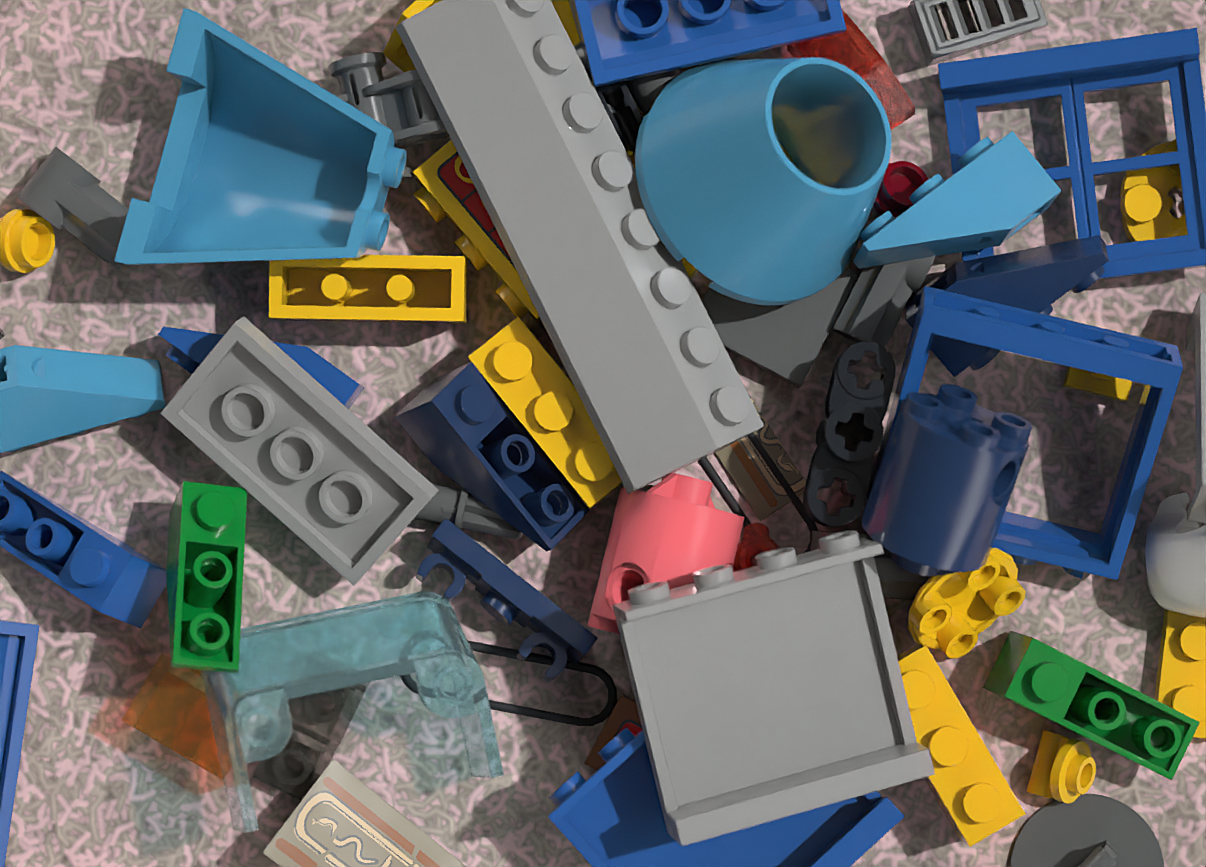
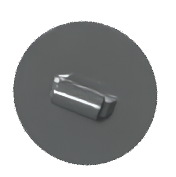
(1086, 834)

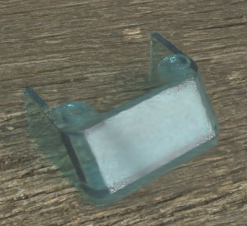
(339, 651)

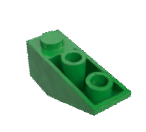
(206, 576)
(1091, 704)

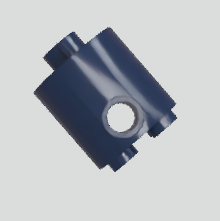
(945, 481)

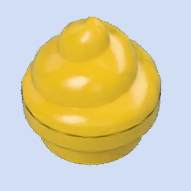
(25, 241)

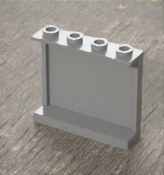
(769, 688)

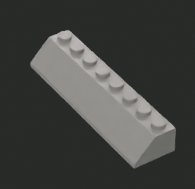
(580, 233)

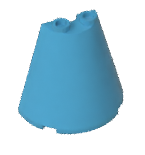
(259, 163)

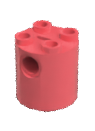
(662, 538)

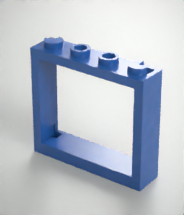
(1072, 345)

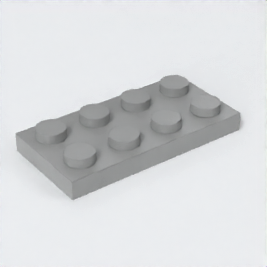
(298, 450)

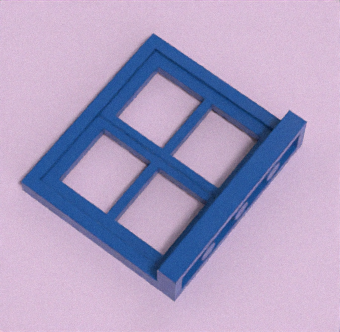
(1087, 69)

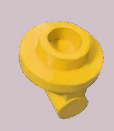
(1061, 768)

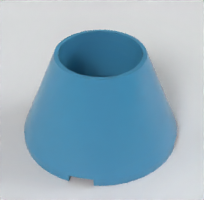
(732, 196)

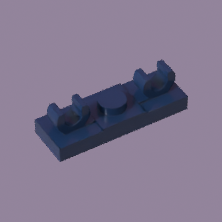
(506, 597)

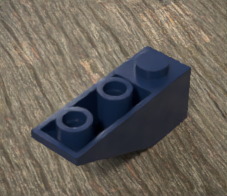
(1018, 279)
(491, 455)

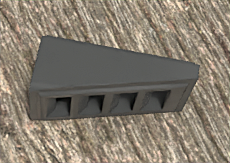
(936, 47)

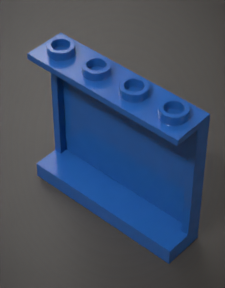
(620, 822)

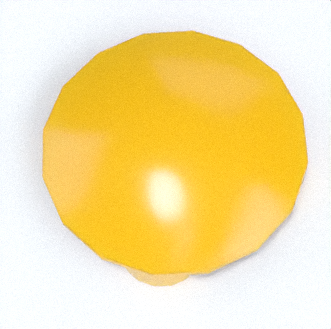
(961, 605)

